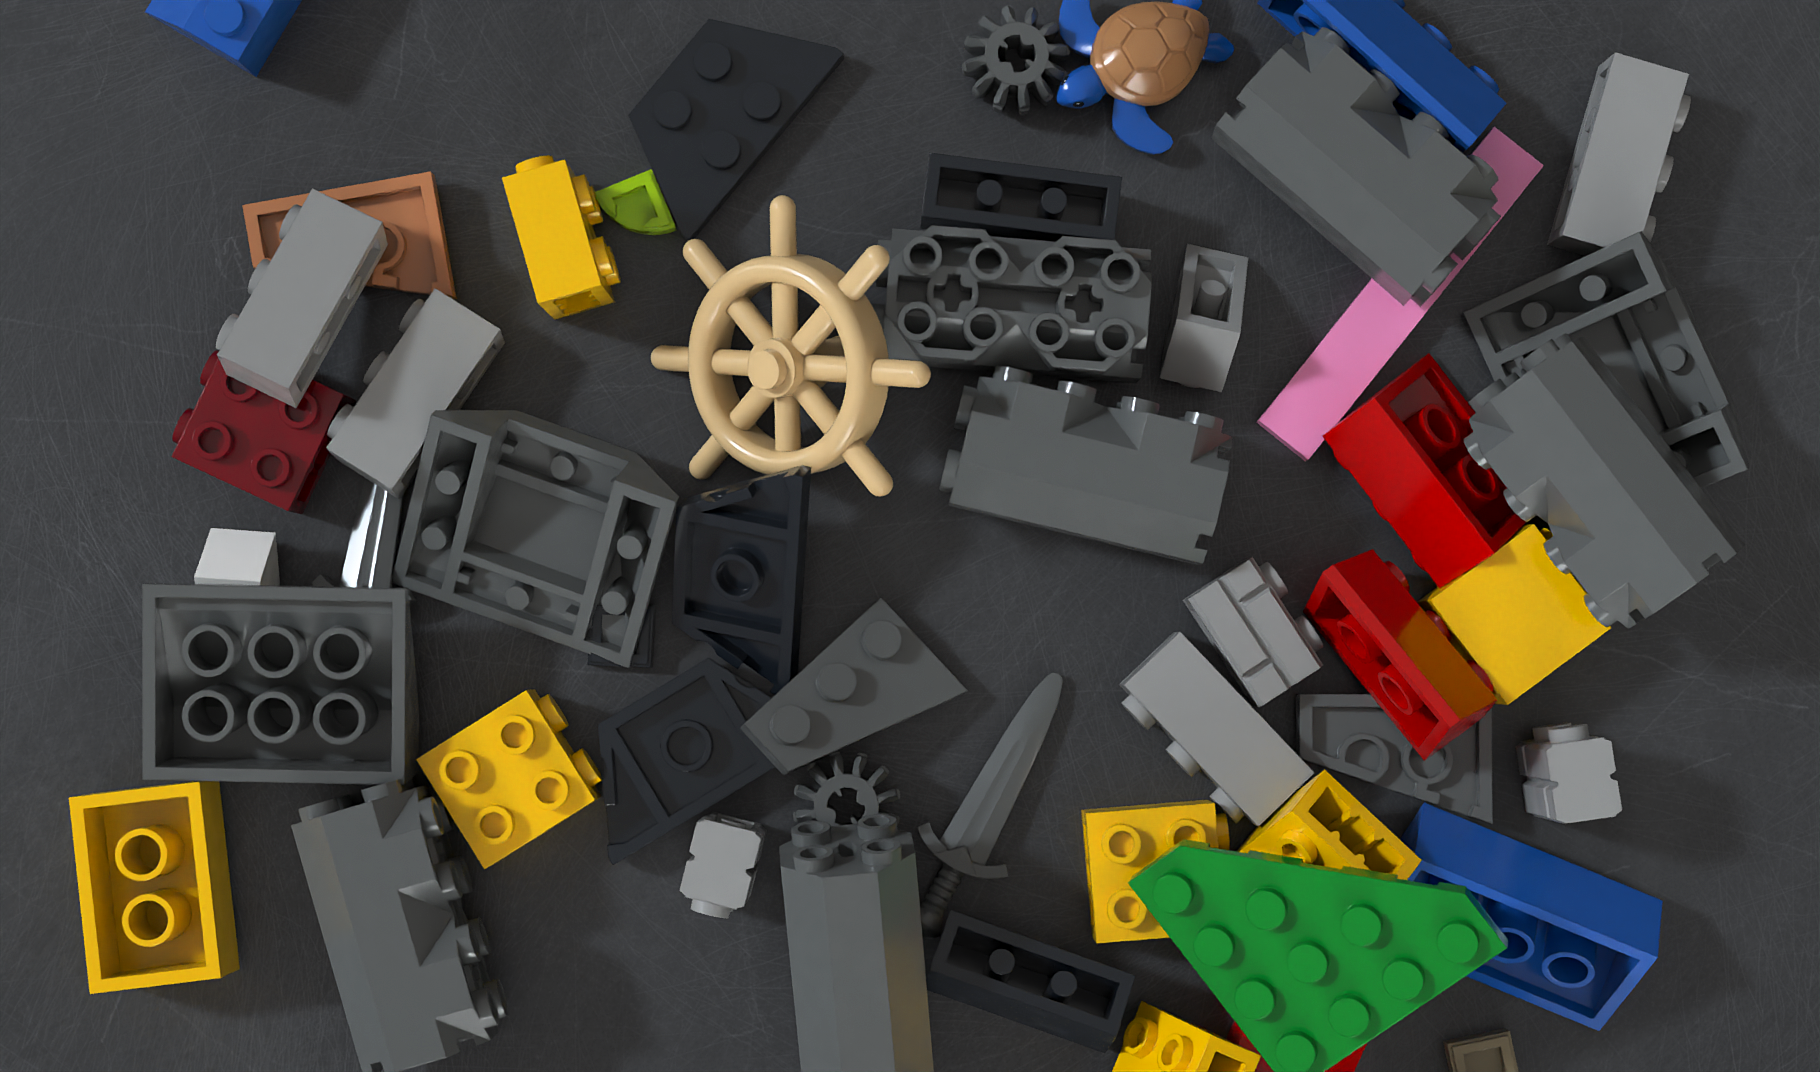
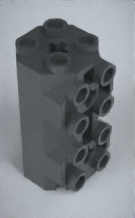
(1357, 169)
(1016, 303)
(1088, 466)
(1601, 479)
(397, 926)
(856, 947)

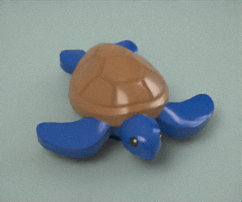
(1139, 59)

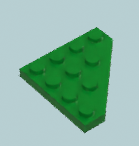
(1310, 951)

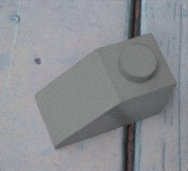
(1205, 318)

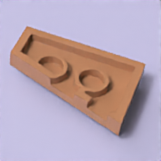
(412, 222)

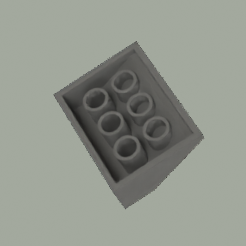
(278, 684)

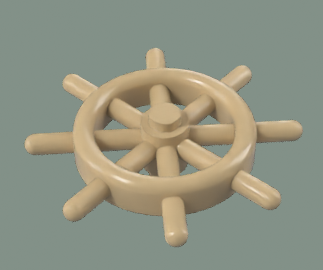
(789, 362)

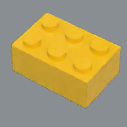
(154, 886)

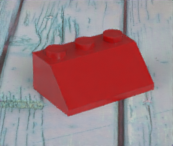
(1421, 479)
(1399, 651)

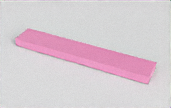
(1375, 327)

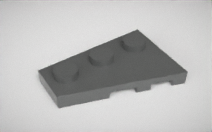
(851, 690)

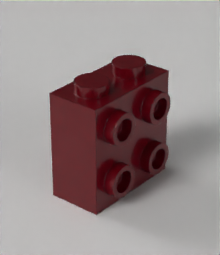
(257, 438)

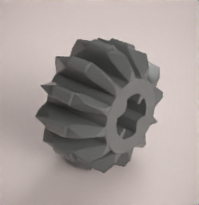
(1030, 44)
(865, 796)

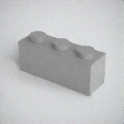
(1620, 154)
(301, 297)
(428, 370)
(1214, 731)

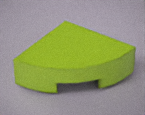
(637, 205)

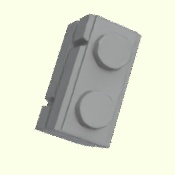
(1255, 630)
(1568, 774)
(722, 863)

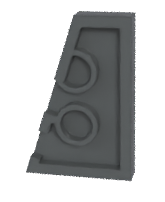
(1361, 741)

